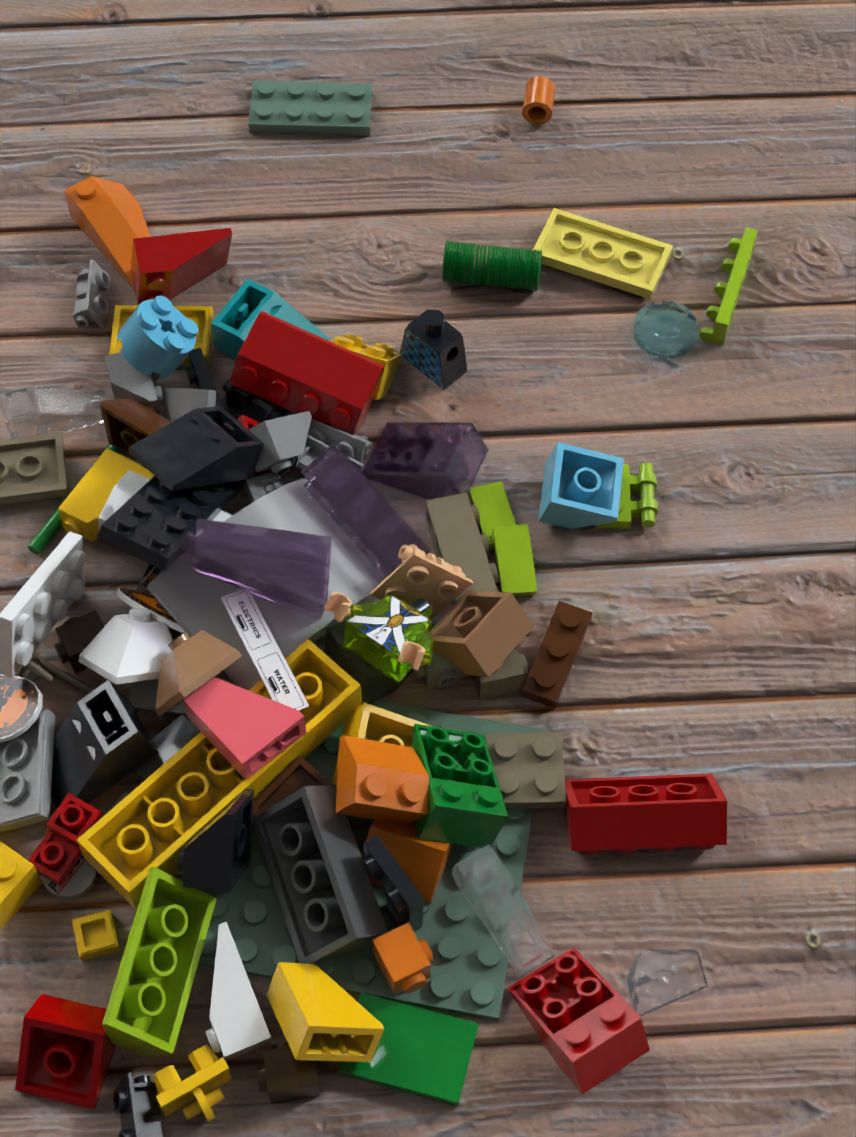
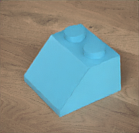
(580, 487)

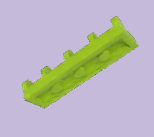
(730, 291)

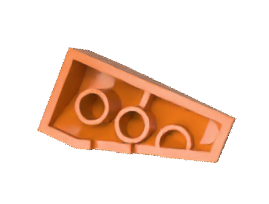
(109, 219)

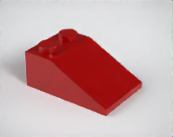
(176, 261)

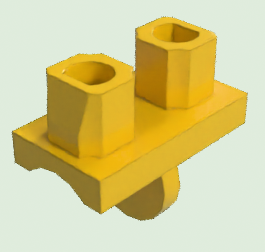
(177, 1094)

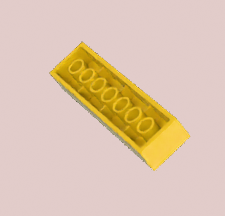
(199, 783)

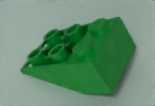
(463, 788)

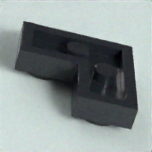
(402, 897)

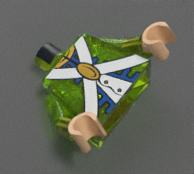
(386, 632)

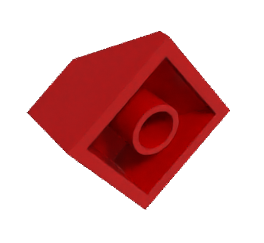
(64, 1051)

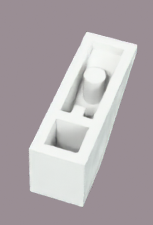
(234, 1008)

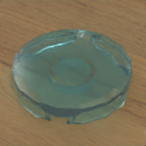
(665, 329)

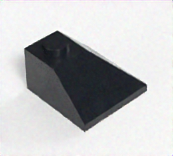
(221, 849)

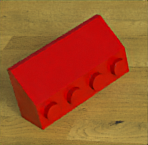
(306, 373)
(645, 813)

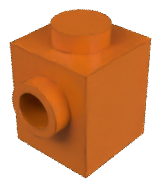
(403, 959)

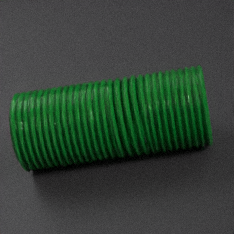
(503, 268)

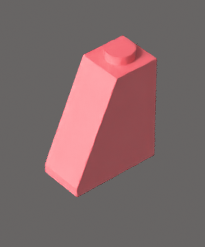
(243, 724)

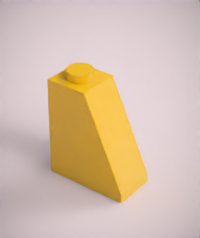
(86, 501)
(321, 1016)

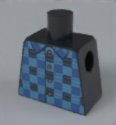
(435, 348)

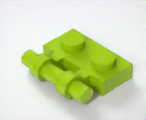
(645, 508)

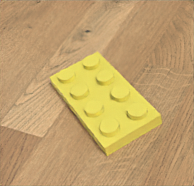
(603, 253)

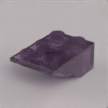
(427, 458)

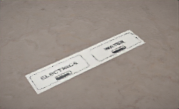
(264, 650)

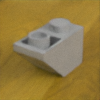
(131, 383)

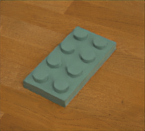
(310, 108)

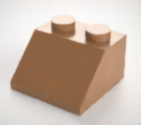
(481, 631)

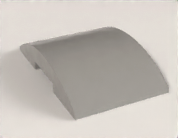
(196, 597)

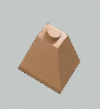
(190, 666)

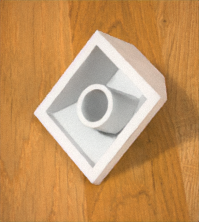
(129, 648)

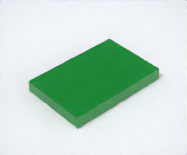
(417, 1052)

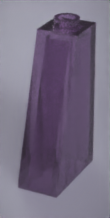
(265, 561)

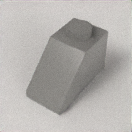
(283, 441)

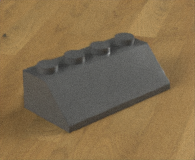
(318, 875)

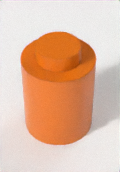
(538, 100)

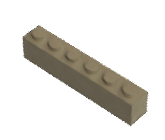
(458, 541)

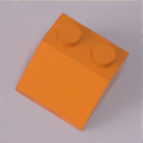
(381, 781)

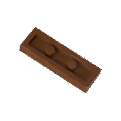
(556, 654)

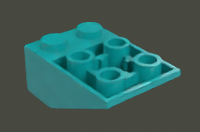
(239, 314)

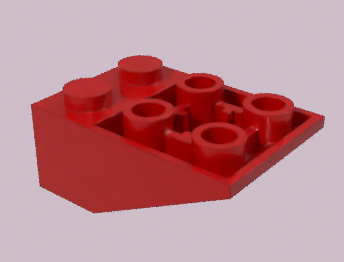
(580, 1019)

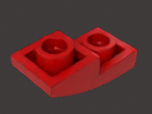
(59, 848)

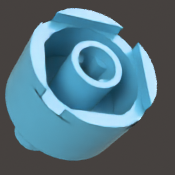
(157, 337)

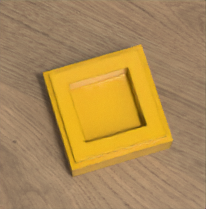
(95, 935)

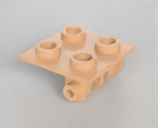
(423, 578)

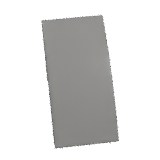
(182, 400)

